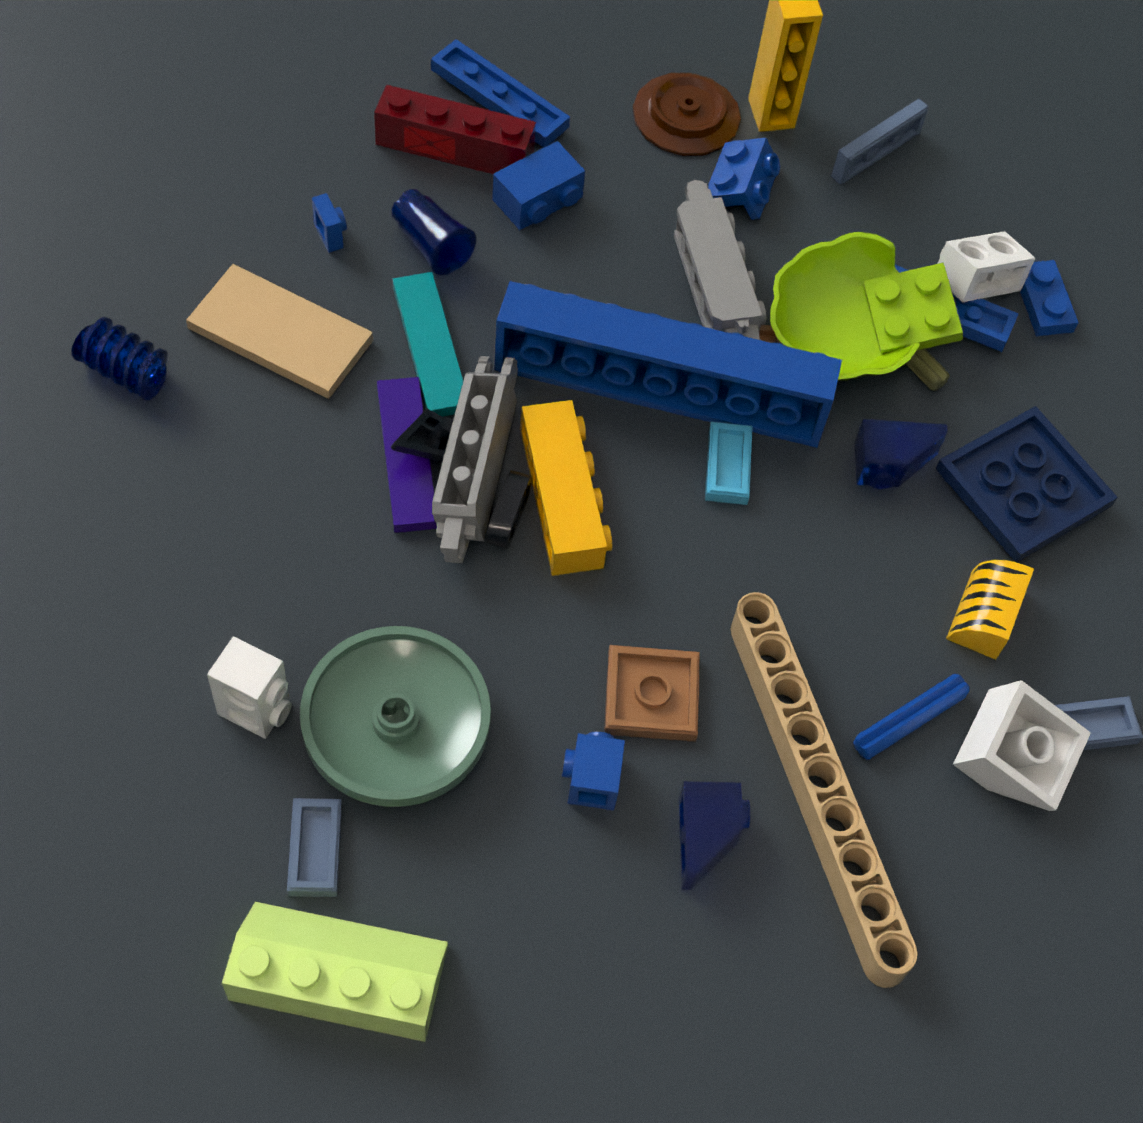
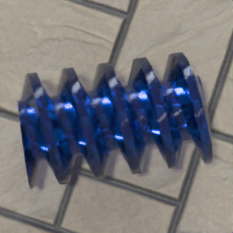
(121, 357)

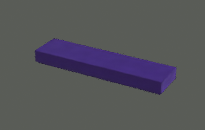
(407, 474)

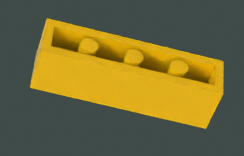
(784, 62)
(564, 487)

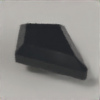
(425, 436)

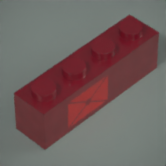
(451, 131)

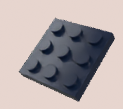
(1026, 483)

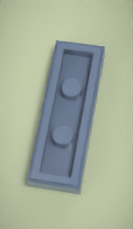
(879, 141)

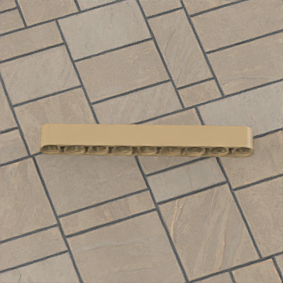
(820, 803)

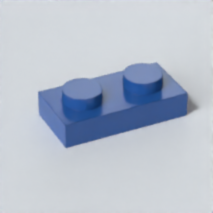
(1048, 300)

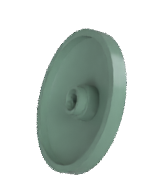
(395, 716)

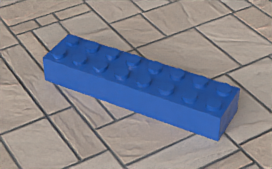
(666, 363)

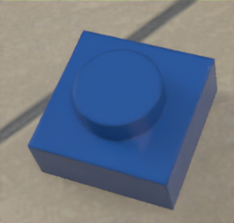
(328, 222)

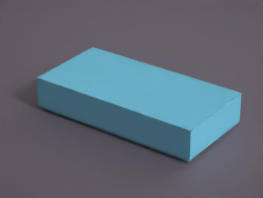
(728, 463)

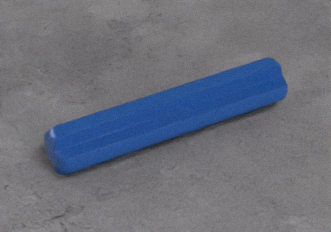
(911, 716)

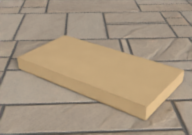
(280, 331)

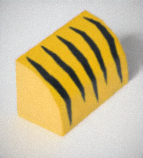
(990, 606)

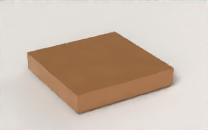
(652, 693)

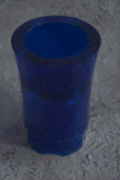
(434, 232)

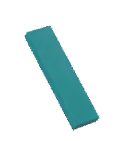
(429, 342)

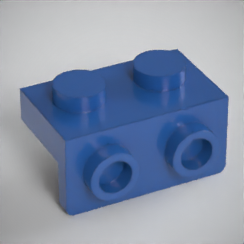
(745, 174)

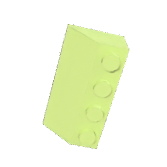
(335, 971)

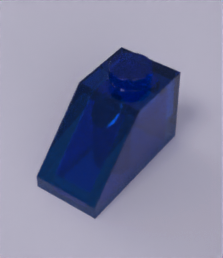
(894, 450)
(709, 826)

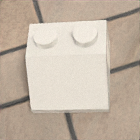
(1022, 746)

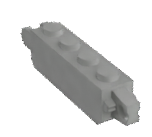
(716, 264)
(474, 457)

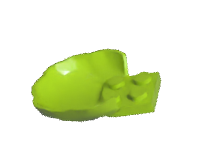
(858, 307)

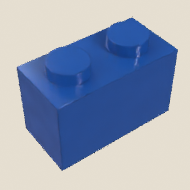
(538, 185)

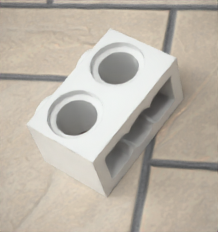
(985, 266)
(250, 688)

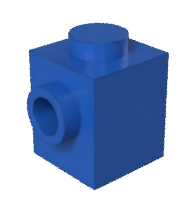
(594, 770)

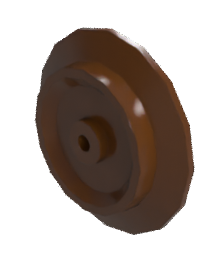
(686, 114)

